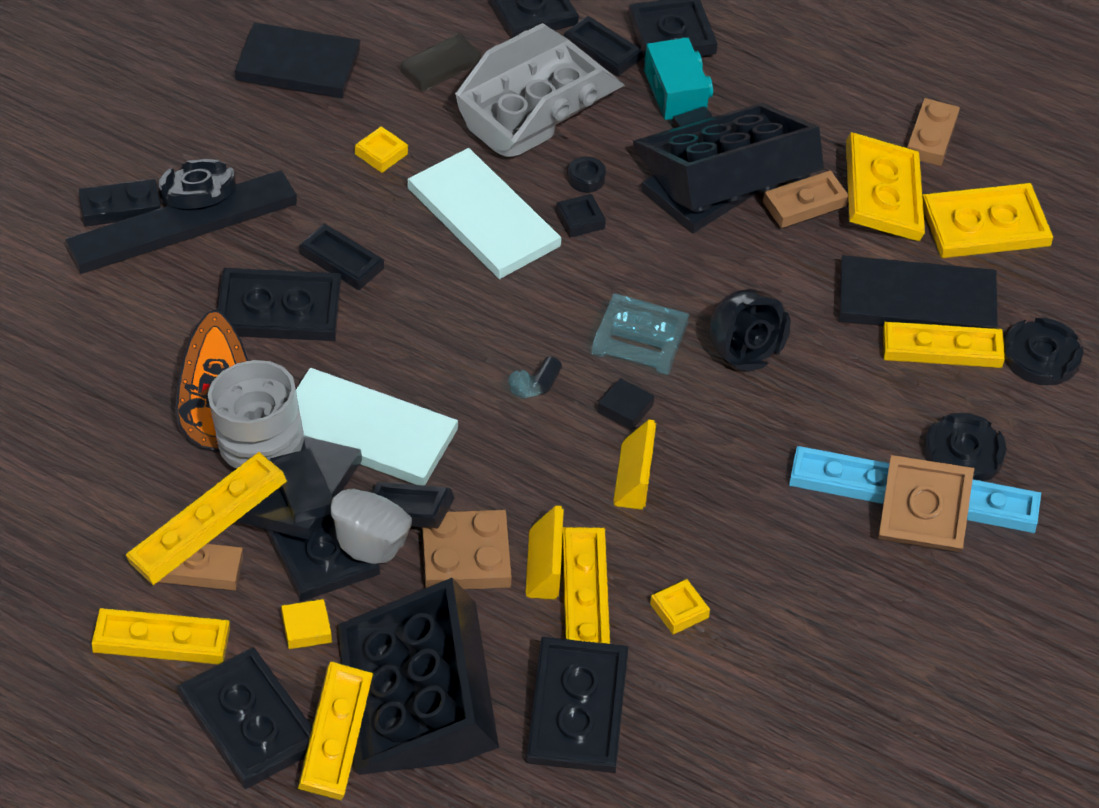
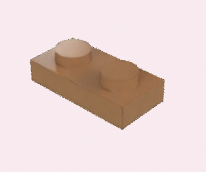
(933, 130)
(805, 199)

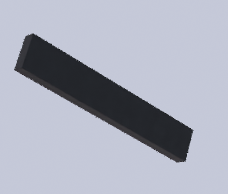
(173, 225)

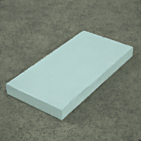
(484, 213)
(389, 431)

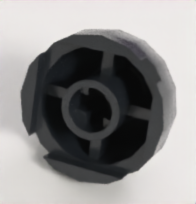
(749, 328)

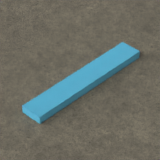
(867, 481)

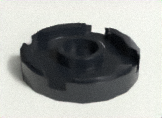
(197, 184)
(1043, 351)
(966, 442)

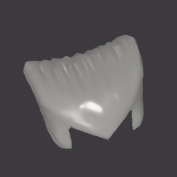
(369, 525)

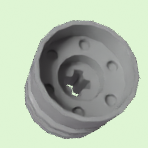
(255, 412)

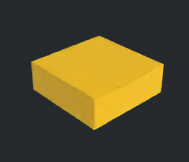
(381, 149)
(680, 606)
(306, 624)

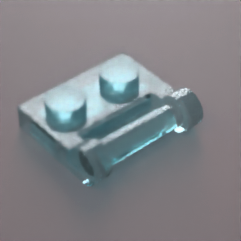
(644, 324)

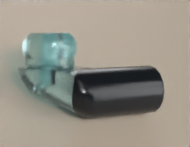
(540, 383)

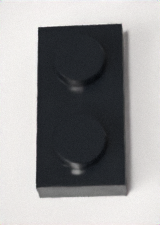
(118, 201)

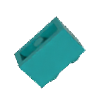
(677, 77)

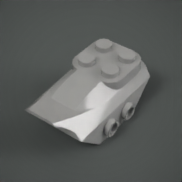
(529, 88)

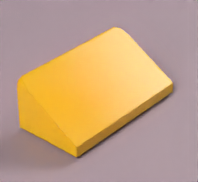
(635, 467)
(545, 556)

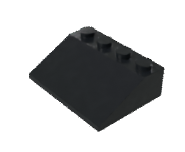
(732, 155)
(427, 682)

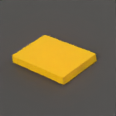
(884, 187)
(986, 220)

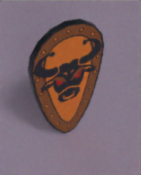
(208, 352)

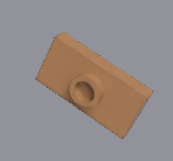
(209, 567)

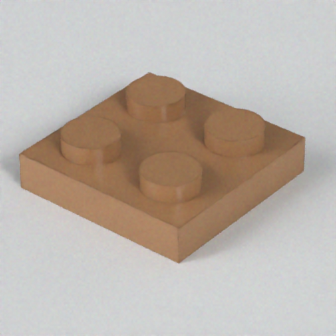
(926, 503)
(469, 549)

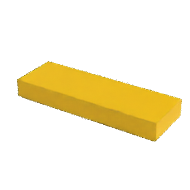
(943, 344)
(161, 636)
(335, 731)

